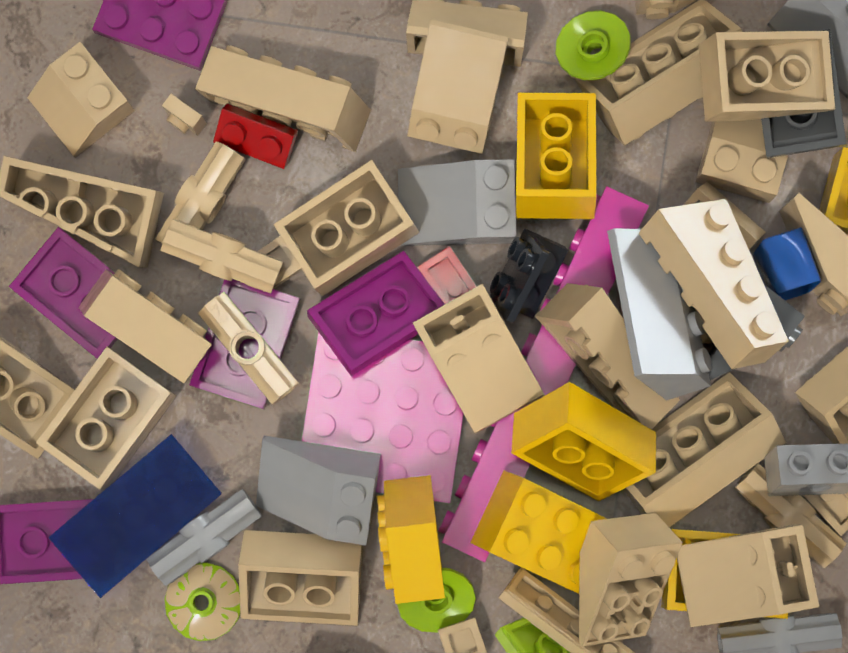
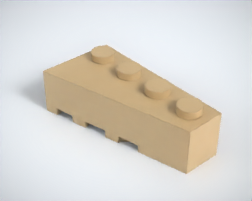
(285, 94)
(96, 209)
(718, 279)
(597, 341)

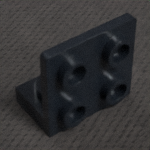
(527, 275)

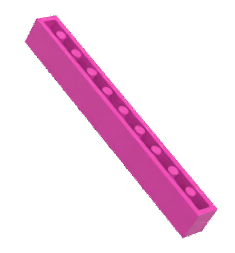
(548, 362)

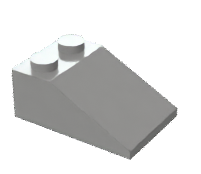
(460, 202)
(319, 487)

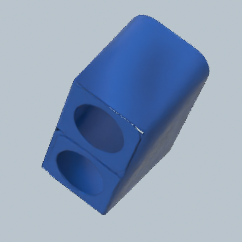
(787, 264)

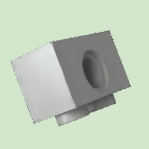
(807, 469)

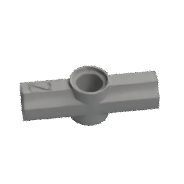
(204, 537)
(782, 635)

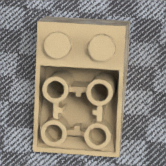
(478, 358)
(623, 576)
(747, 576)

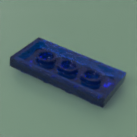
(135, 516)

